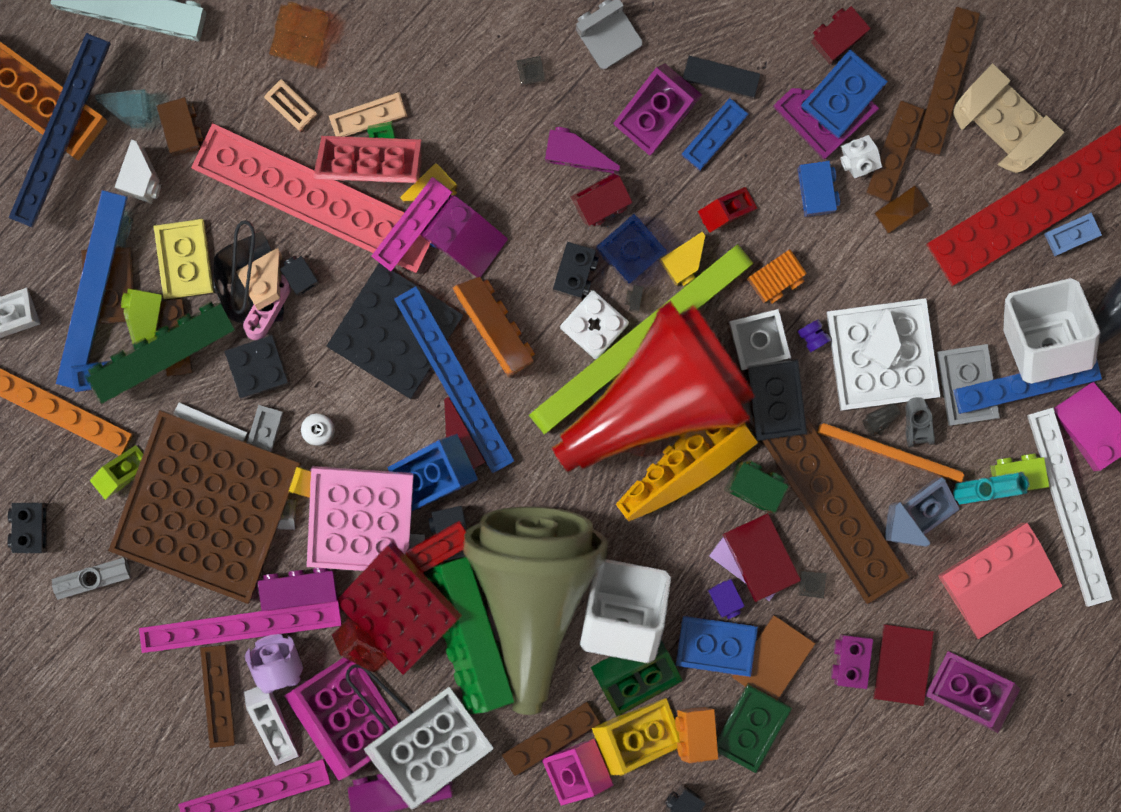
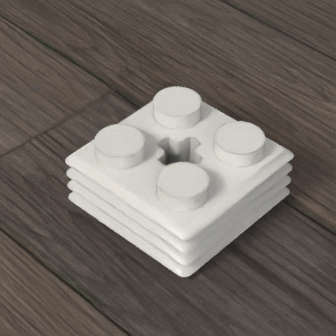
(594, 341)

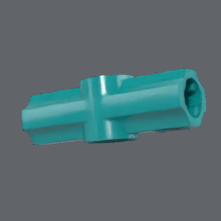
(1001, 486)

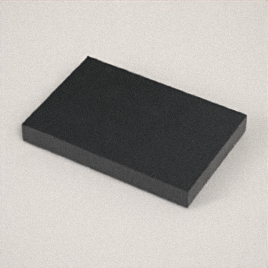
(777, 400)

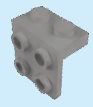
(608, 33)

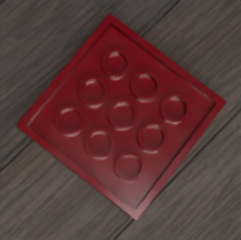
(398, 608)

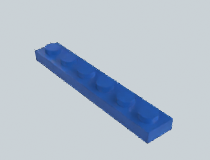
(1015, 388)

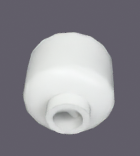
(327, 429)

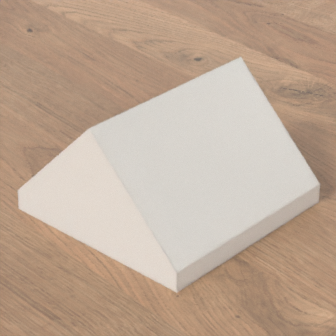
(17, 312)

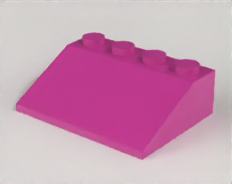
(339, 718)

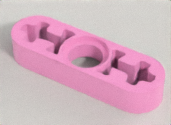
(267, 318)

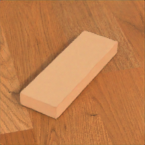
(359, 118)

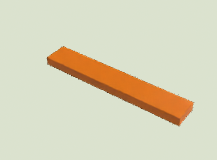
(890, 452)

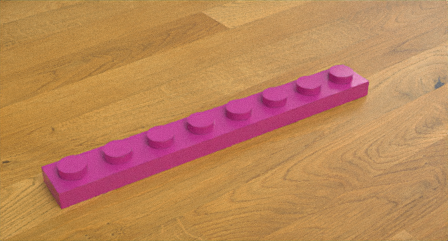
(240, 626)

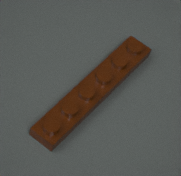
(947, 81)

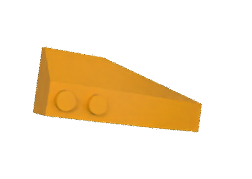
(684, 467)

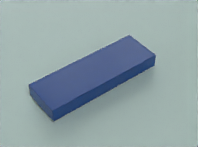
(714, 134)

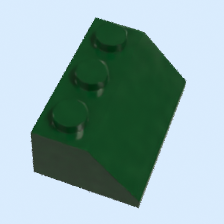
(633, 682)

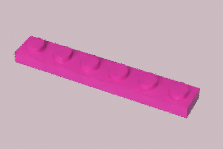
(261, 790)

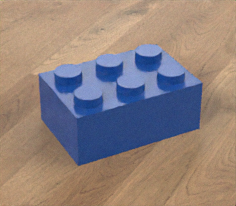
(437, 470)

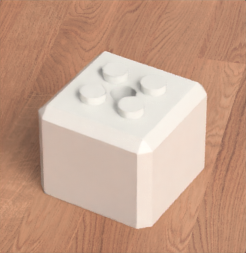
(1052, 315)
(626, 611)

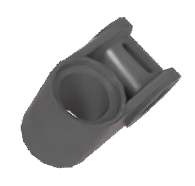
(918, 427)

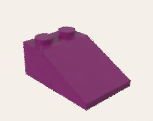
(657, 108)
(464, 236)
(973, 692)

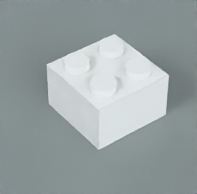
(759, 339)

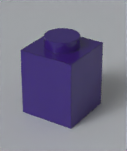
(726, 599)

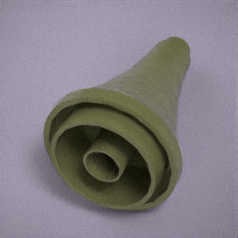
(533, 576)

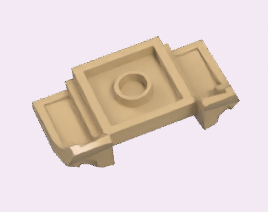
(1006, 120)

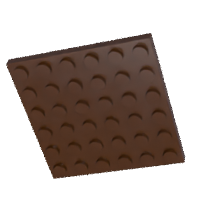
(204, 506)

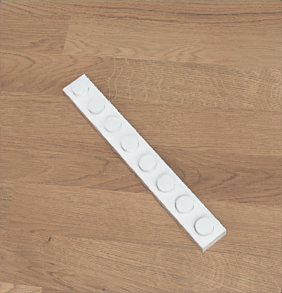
(1069, 507)

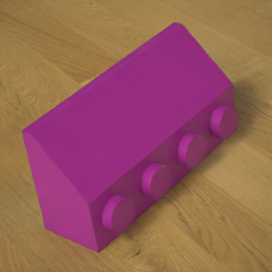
(380, 796)

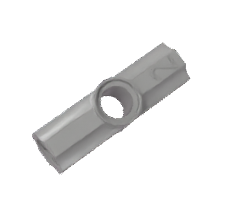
(76, 582)

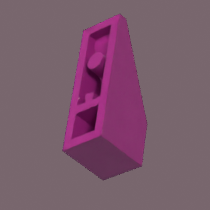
(572, 151)

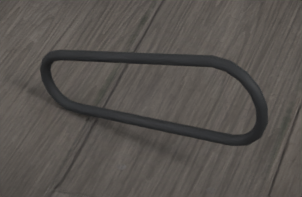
(234, 266)
(364, 699)

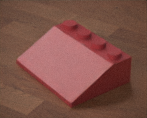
(368, 159)
(1001, 579)

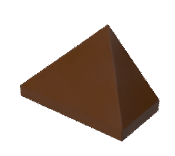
(901, 209)

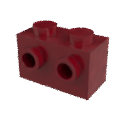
(840, 34)
(601, 200)

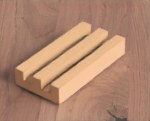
(305, 119)

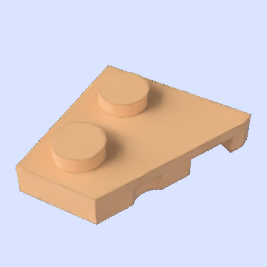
(264, 279)

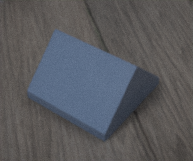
(931, 505)
(902, 528)

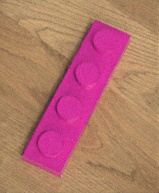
(411, 224)

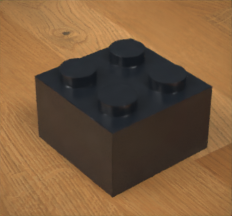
(257, 367)

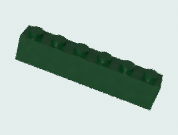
(159, 352)

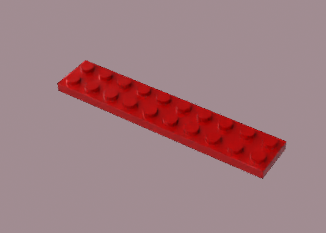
(1029, 208)

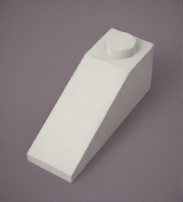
(270, 725)

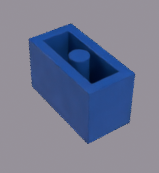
(817, 188)

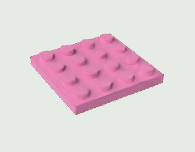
(357, 516)

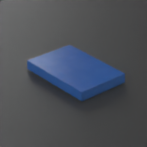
(843, 93)
(716, 646)

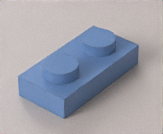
(1073, 234)

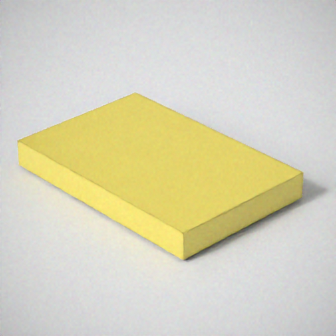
(183, 259)

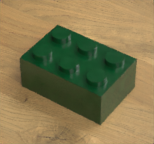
(756, 487)

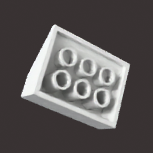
(429, 748)

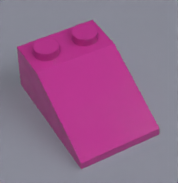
(1092, 425)

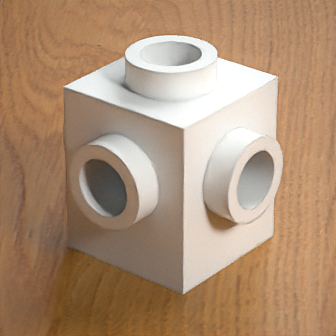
(860, 156)

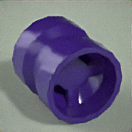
(814, 335)

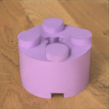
(274, 663)

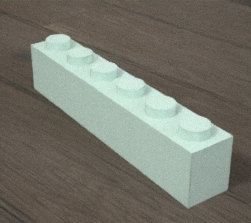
(153, 15)

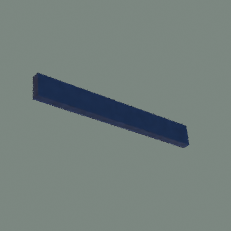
(59, 130)

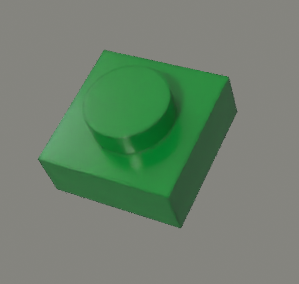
(382, 130)

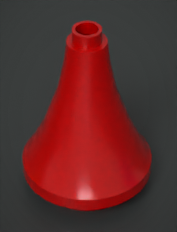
(667, 388)

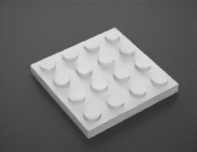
(868, 384)

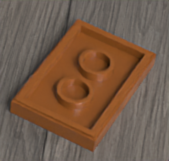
(776, 657)

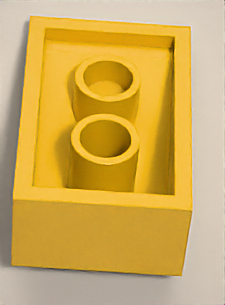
(637, 737)

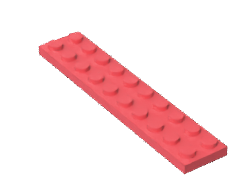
(296, 192)

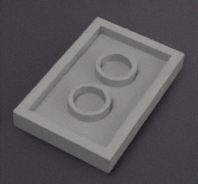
(961, 369)

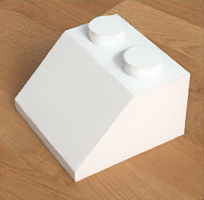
(138, 175)

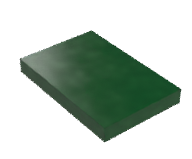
(752, 727)

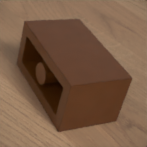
(179, 126)

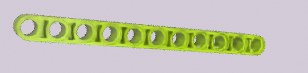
(614, 359)

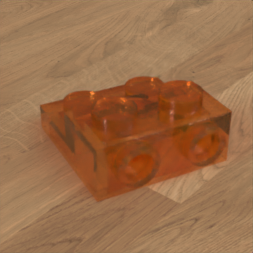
(300, 34)

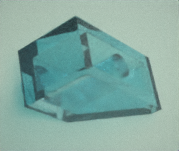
(128, 106)

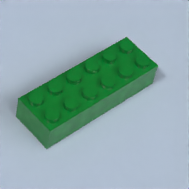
(471, 640)

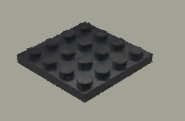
(379, 337)

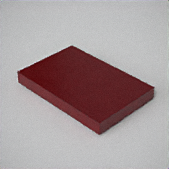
(761, 557)
(903, 665)

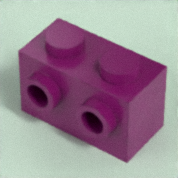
(852, 661)

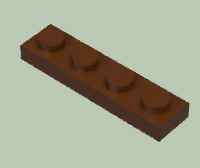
(895, 151)
(217, 696)
(550, 738)

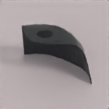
(223, 271)

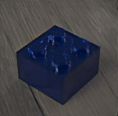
(631, 250)

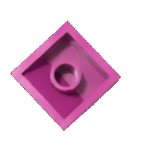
(577, 772)

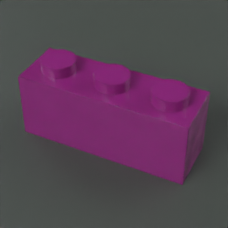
(297, 589)

